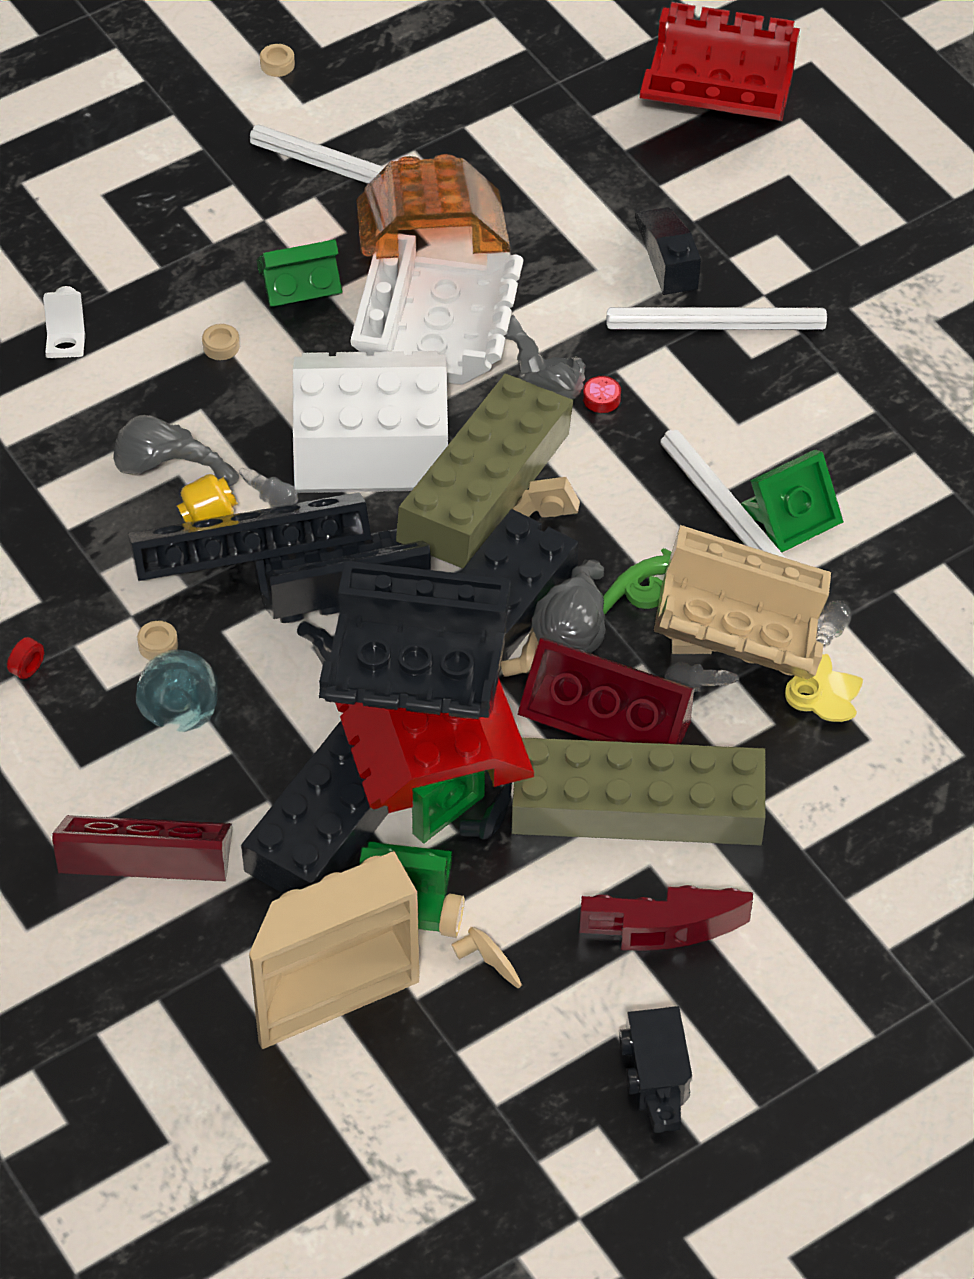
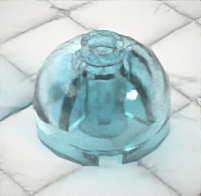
(177, 690)

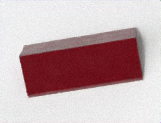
(603, 698)
(142, 848)

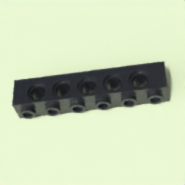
(249, 536)

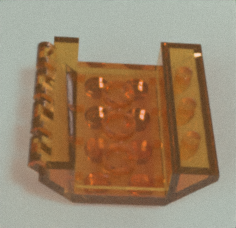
(430, 195)

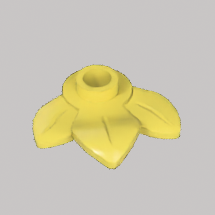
(828, 693)

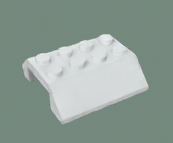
(438, 307)
(367, 420)

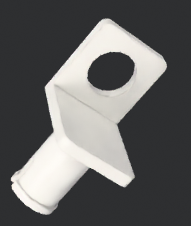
(64, 322)

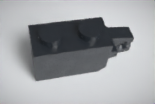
(658, 1063)

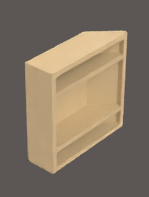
(334, 948)

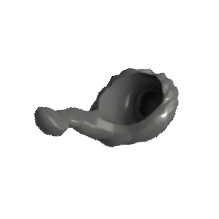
(554, 374)
(150, 441)
(573, 610)

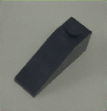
(670, 250)

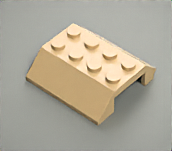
(743, 603)

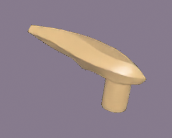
(524, 662)
(489, 951)

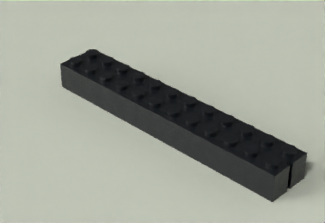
(324, 810)

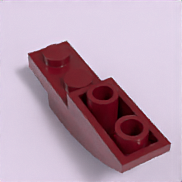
(682, 920)

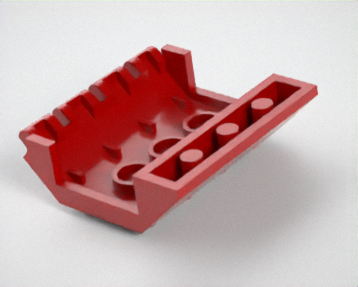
(722, 64)
(418, 749)

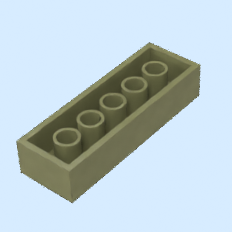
(484, 470)
(642, 792)

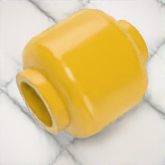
(206, 499)

